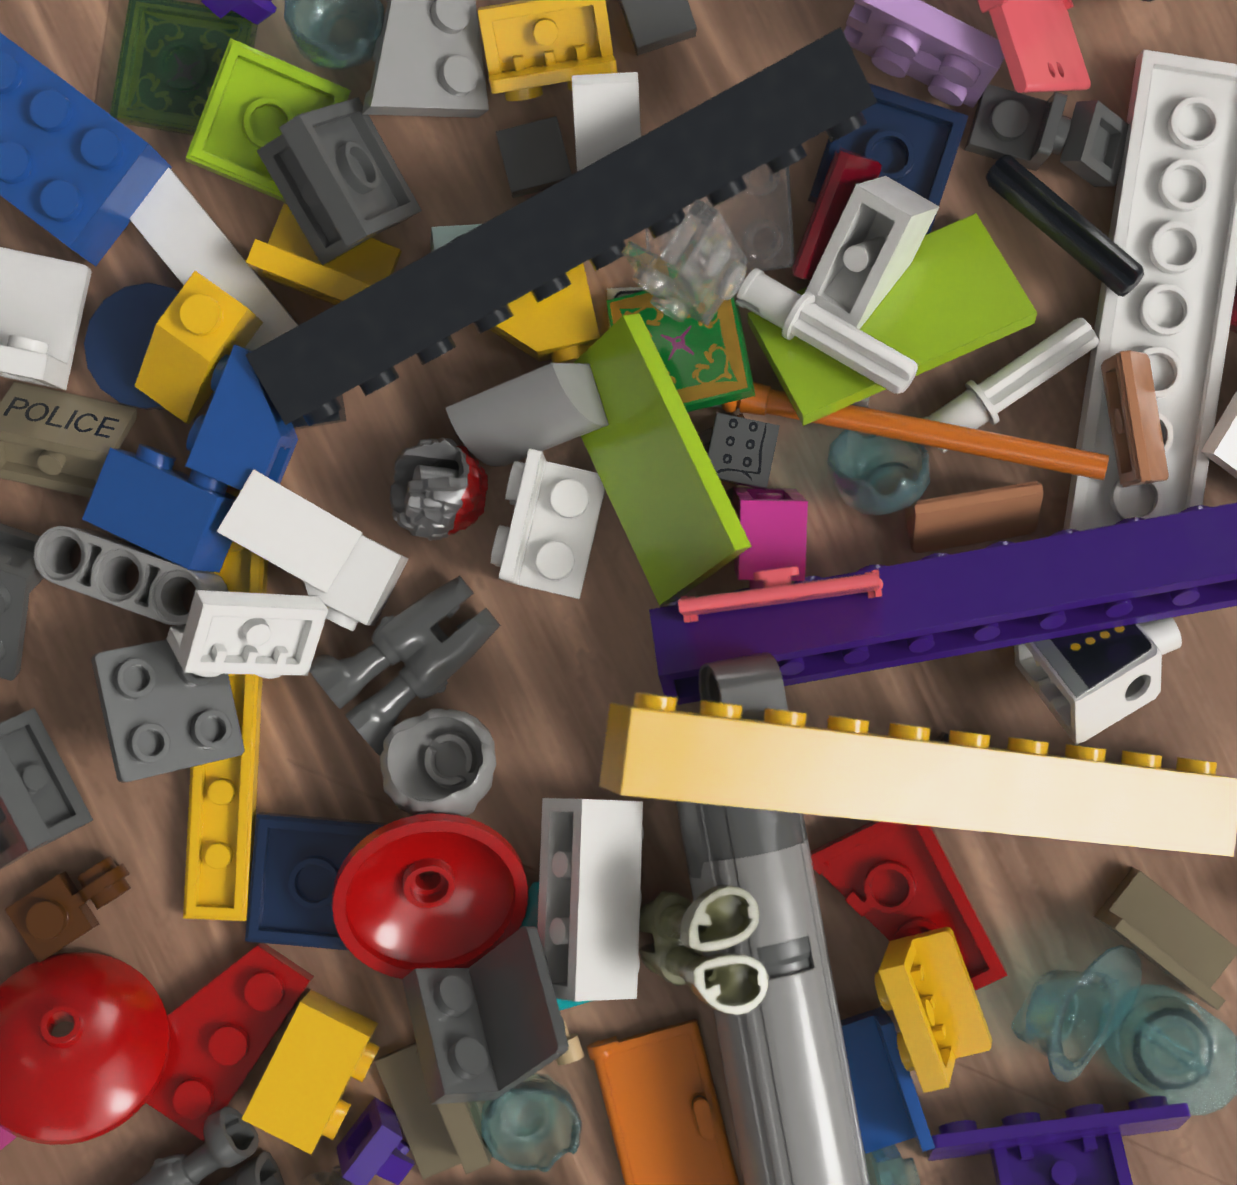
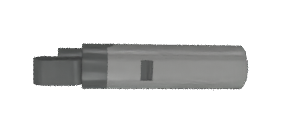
(789, 1053)

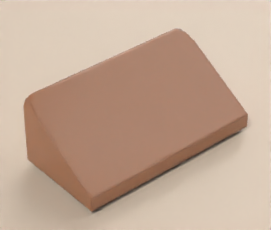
(1134, 419)
(974, 517)

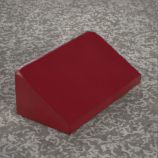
(842, 176)

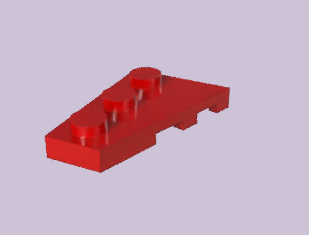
(908, 887)
(223, 1035)

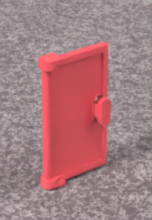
(1038, 44)
(780, 590)

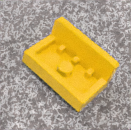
(544, 44)
(933, 1005)

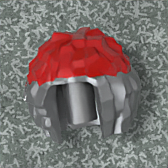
(437, 489)

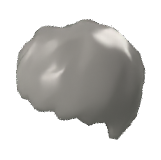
(438, 763)

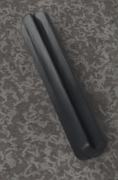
(1065, 225)

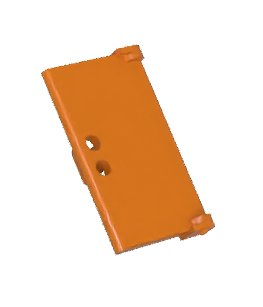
(650, 1111)

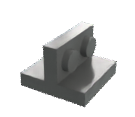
(338, 178)
(35, 790)

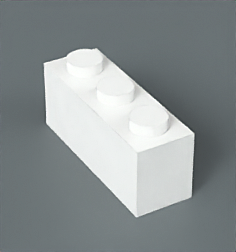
(591, 896)

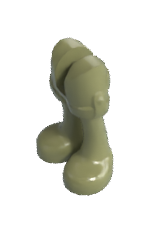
(711, 923)

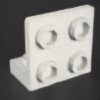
(40, 316)
(549, 527)

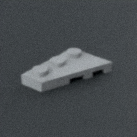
(428, 61)

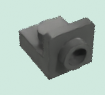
(1018, 126)

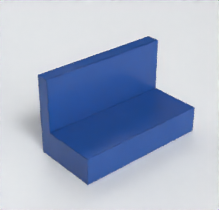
(881, 1085)

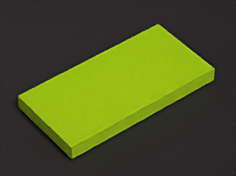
(941, 308)
(657, 466)

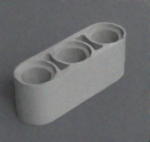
(105, 568)

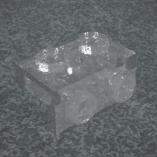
(695, 269)

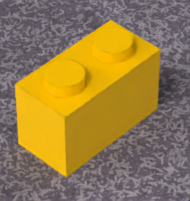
(310, 1072)

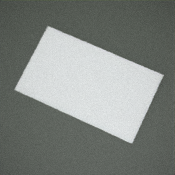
(289, 531)

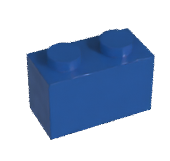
(162, 507)

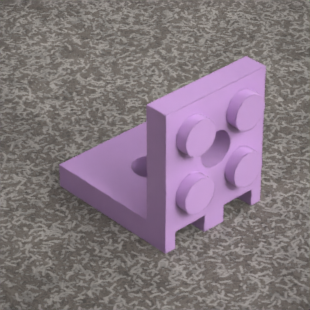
(927, 46)

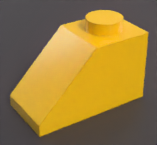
(555, 327)
(190, 342)

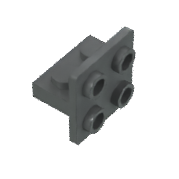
(162, 716)

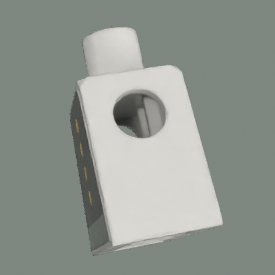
(1098, 674)

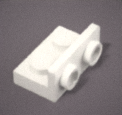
(249, 634)

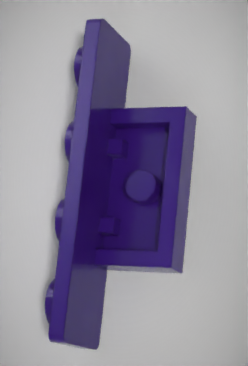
(1063, 1151)

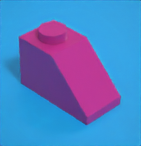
(776, 530)

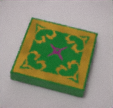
(703, 361)

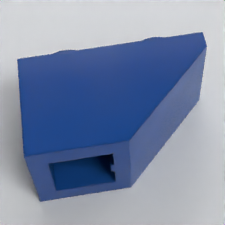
(240, 427)

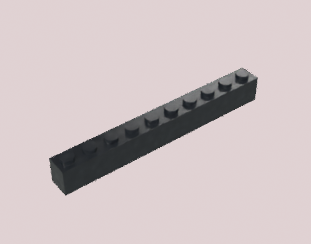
(565, 226)

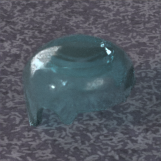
(335, 31)
(878, 472)
(532, 1124)

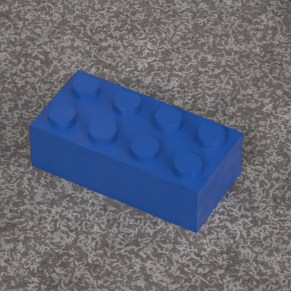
(68, 157)

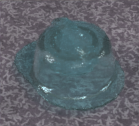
(1077, 1011)
(1176, 1050)

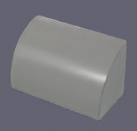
(529, 412)

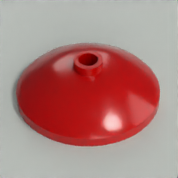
(437, 920)
(98, 1072)

